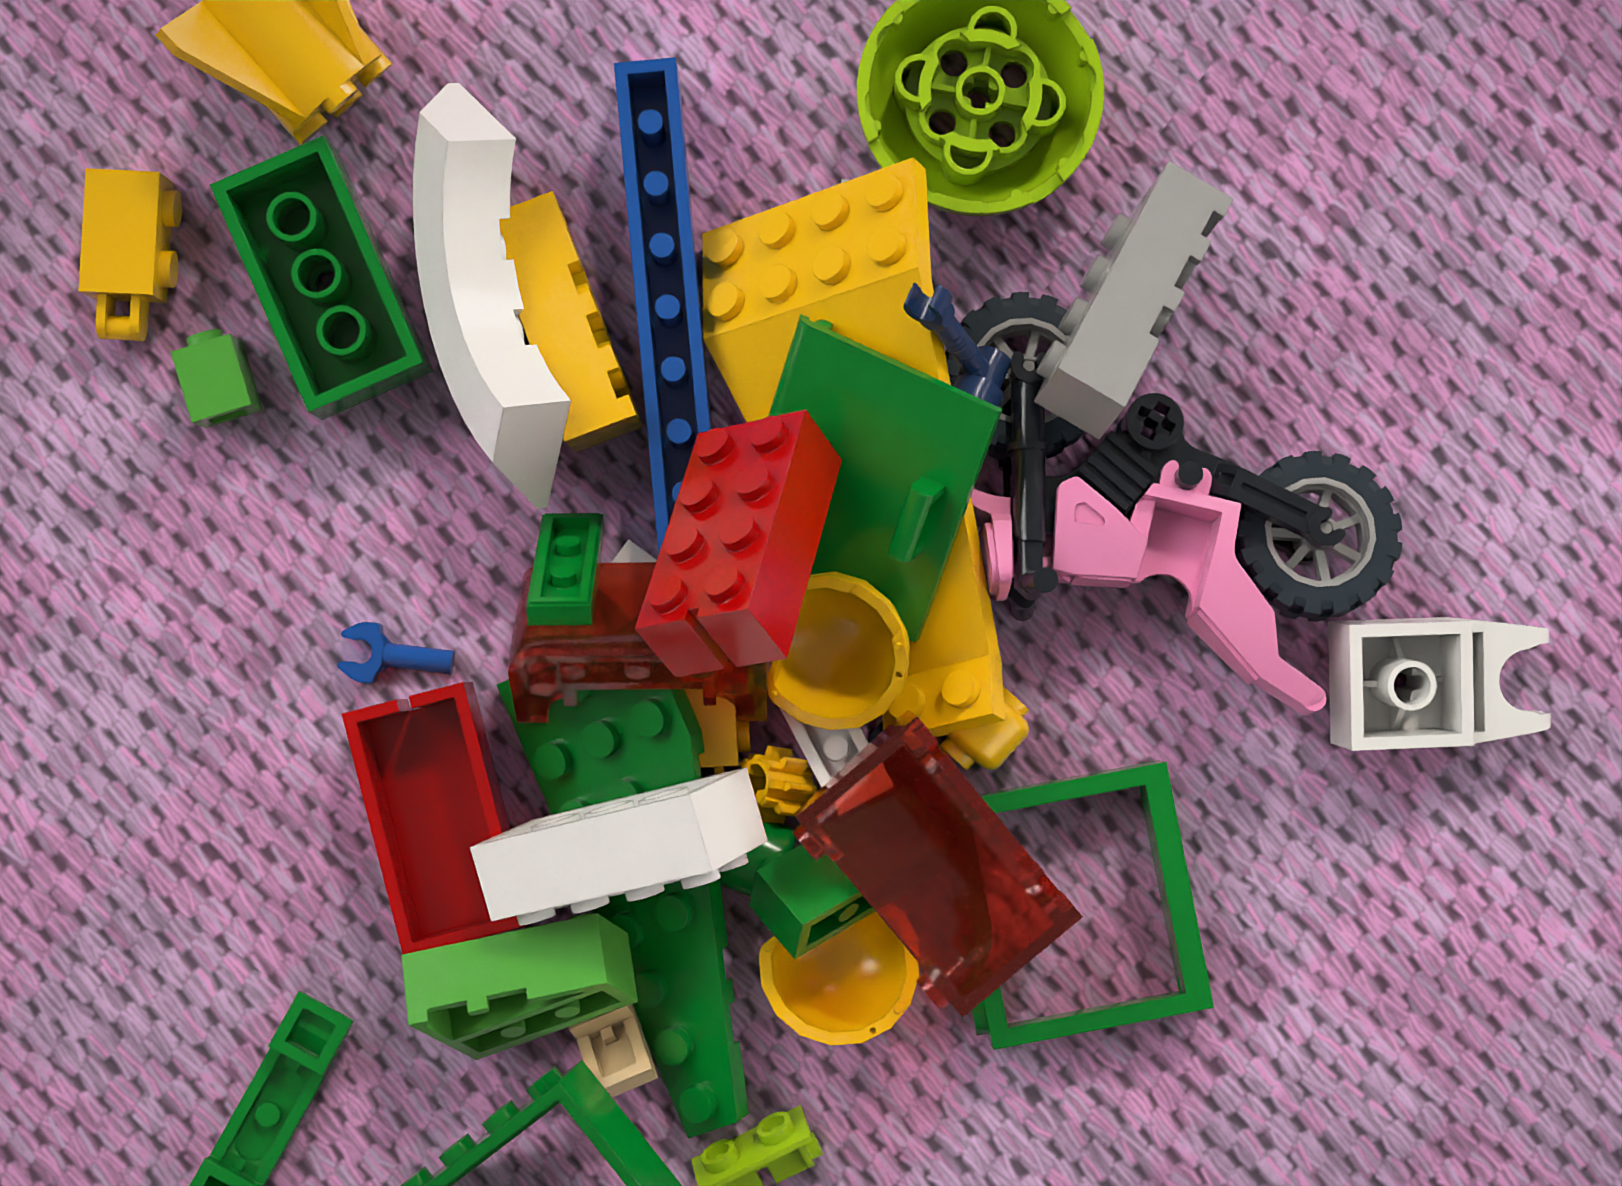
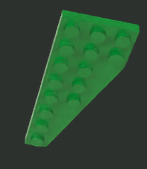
(619, 748)

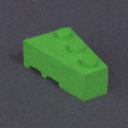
(518, 984)

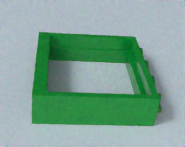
(1176, 901)
(588, 1106)

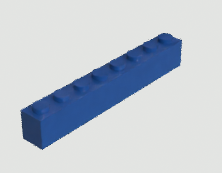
(663, 272)

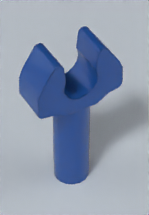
(392, 655)

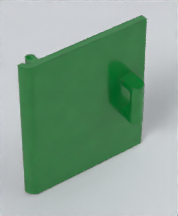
(905, 467)

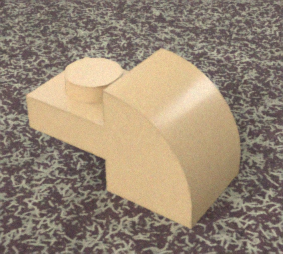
(616, 1050)

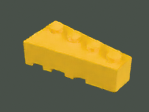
(567, 323)

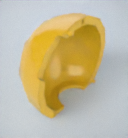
(843, 656)
(842, 987)

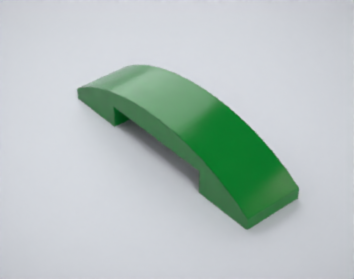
(277, 1096)

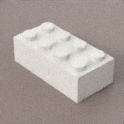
(620, 848)

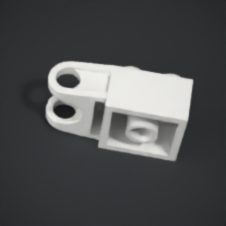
(1449, 688)

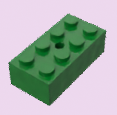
(292, 226)

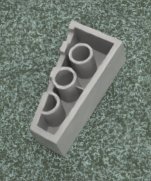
(1129, 300)

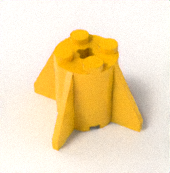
(282, 53)

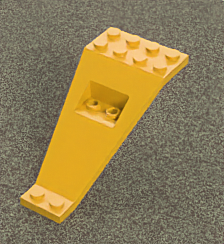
(853, 262)

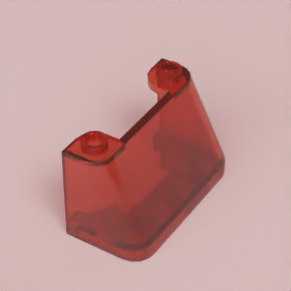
(612, 655)
(935, 864)

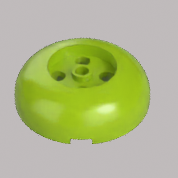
(1050, 114)

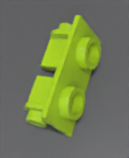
(778, 1142)

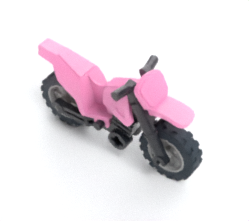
(1193, 518)

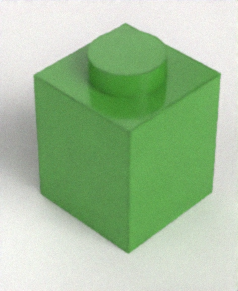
(216, 378)

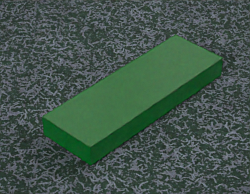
(565, 569)

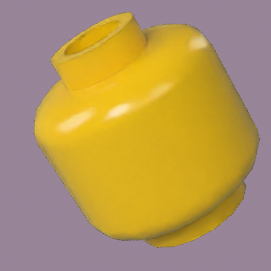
(993, 742)

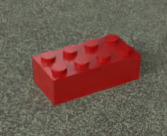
(740, 545)
(427, 802)

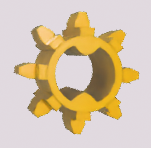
(779, 783)

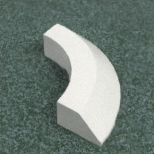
(475, 295)

